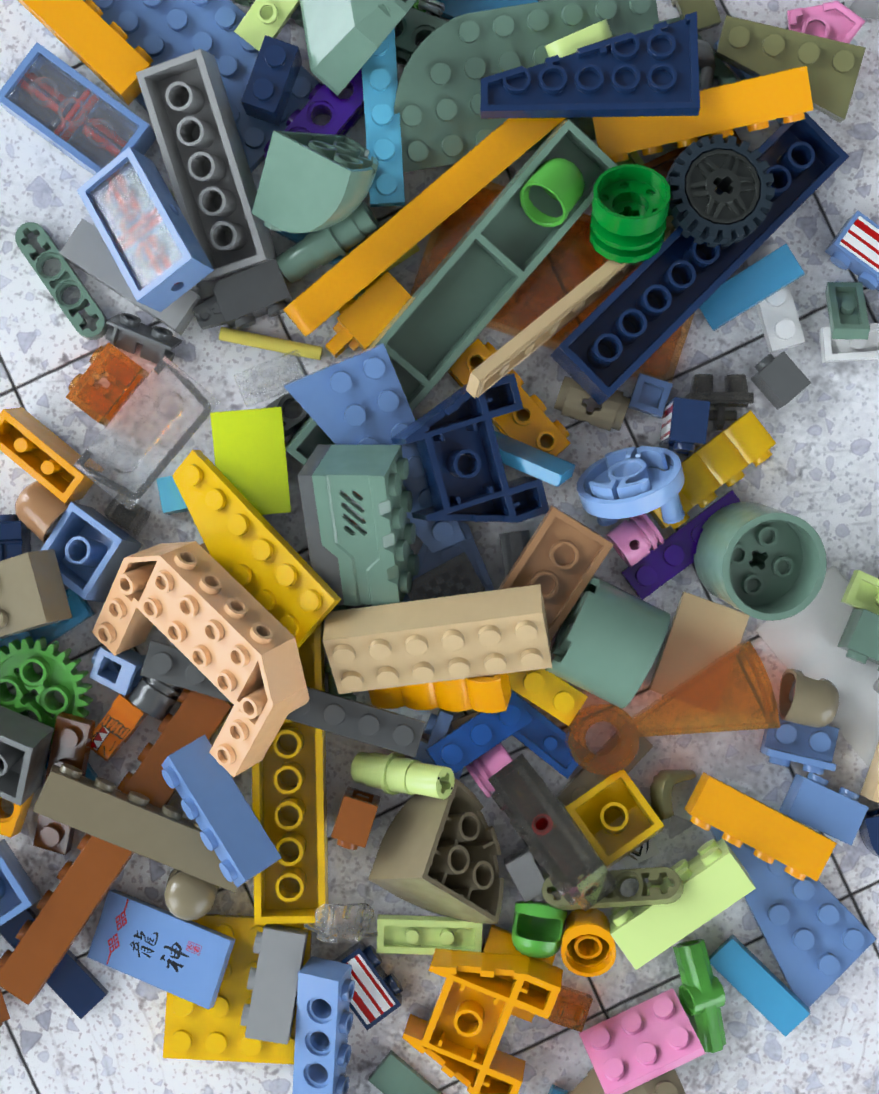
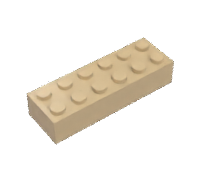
(438, 639)

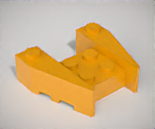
(474, 1013)

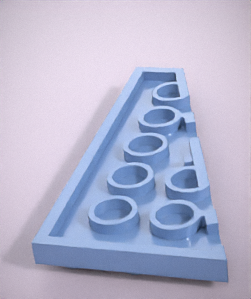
(802, 925)

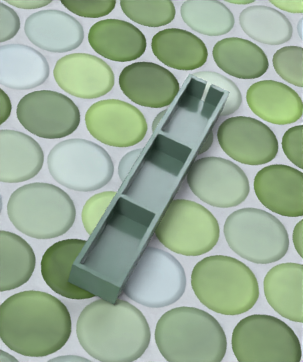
(475, 277)

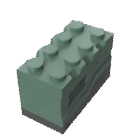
(360, 522)

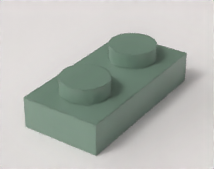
(847, 310)

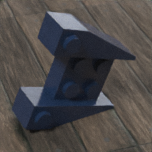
(466, 463)

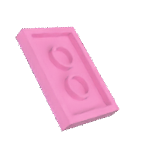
(641, 1043)

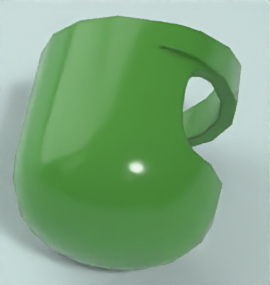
(559, 180)
(537, 929)

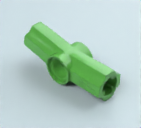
(701, 994)

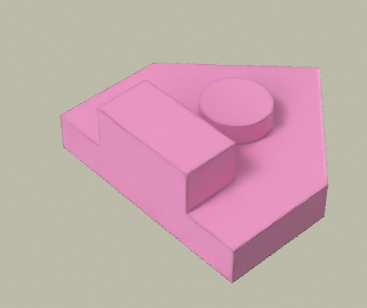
(827, 20)

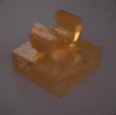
(571, 1008)

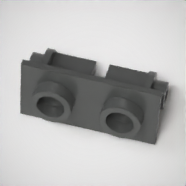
(130, 331)

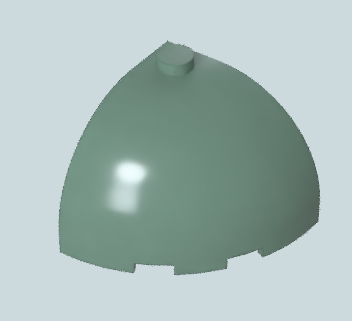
(312, 181)

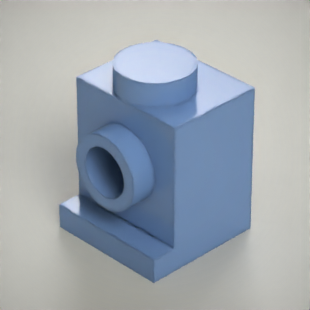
(119, 671)

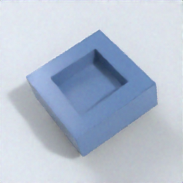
(650, 395)

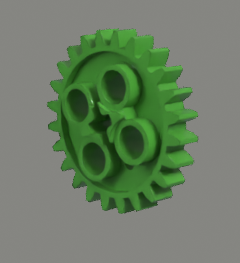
(58, 675)

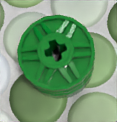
(629, 213)

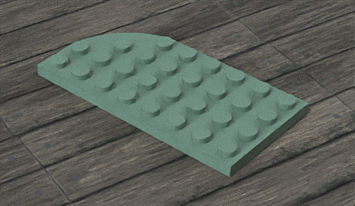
(443, 76)

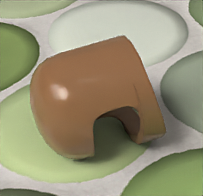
(39, 509)

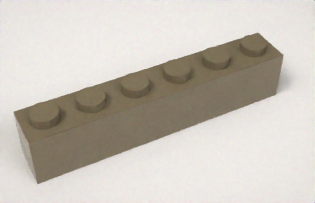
(128, 822)

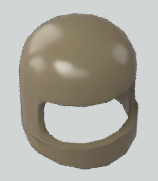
(813, 701)
(189, 896)

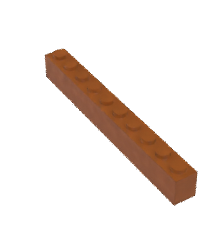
(101, 862)

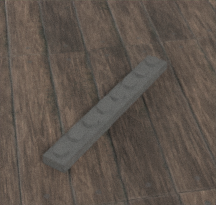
(322, 710)

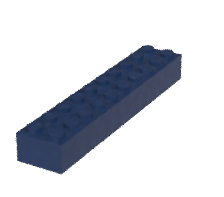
(685, 274)

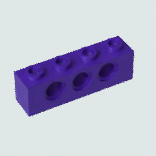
(343, 112)

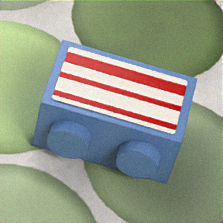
(858, 249)

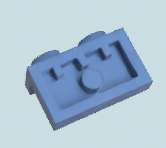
(802, 745)

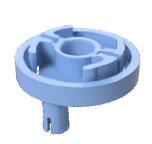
(628, 486)

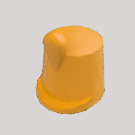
(587, 943)

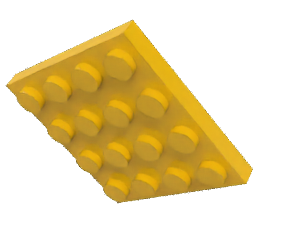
(217, 1032)

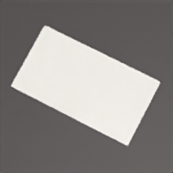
(810, 645)

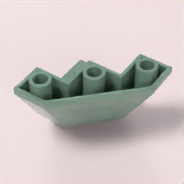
(346, 34)

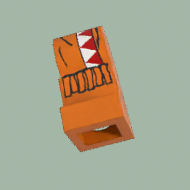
(116, 727)

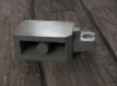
(245, 297)

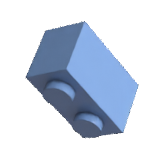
(824, 809)

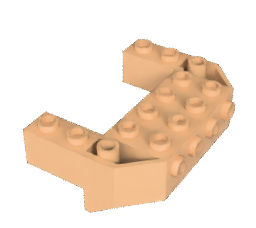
(219, 632)

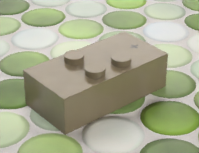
(31, 593)

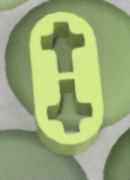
(589, 35)

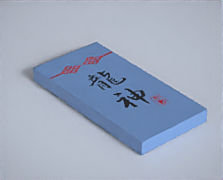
(161, 948)

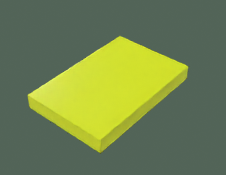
(253, 456)

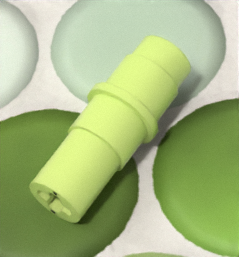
(402, 775)

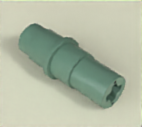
(327, 244)

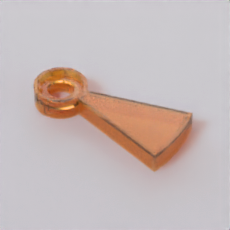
(721, 697)

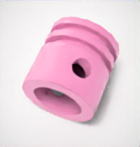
(635, 538)
(487, 766)

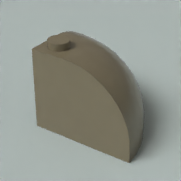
(443, 857)

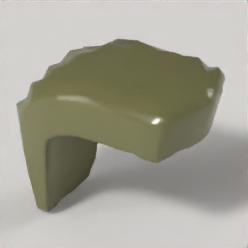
(662, 789)

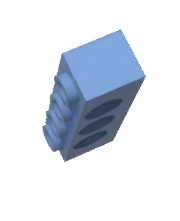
(318, 1057)

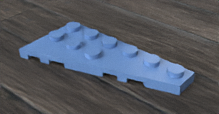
(365, 405)

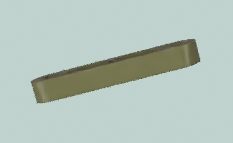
(616, 899)

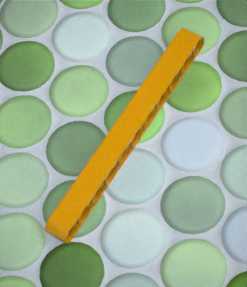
(416, 220)

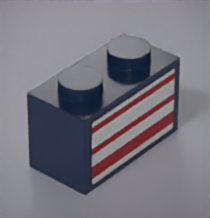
(684, 425)
(374, 991)

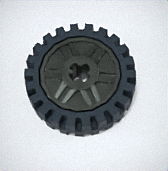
(724, 166)

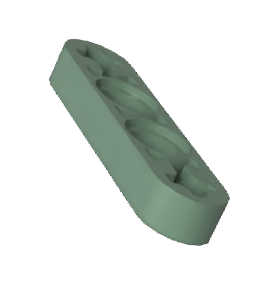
(59, 283)

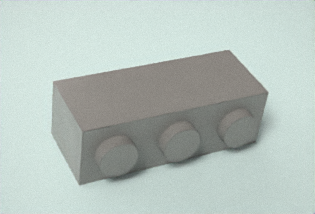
(274, 983)

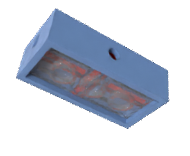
(72, 111)
(145, 230)

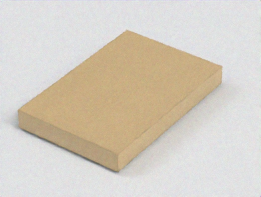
(695, 639)

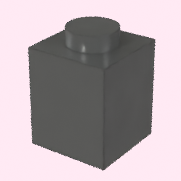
(779, 379)

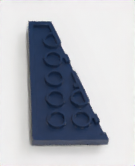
(611, 78)

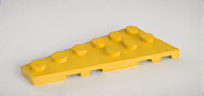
(253, 549)

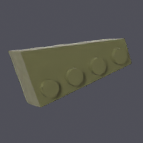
(770, 49)

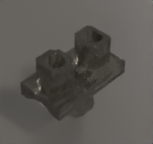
(735, 396)

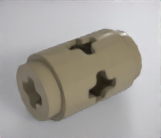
(607, 417)

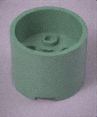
(785, 566)
(609, 642)

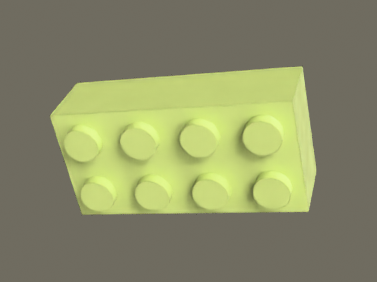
(710, 884)

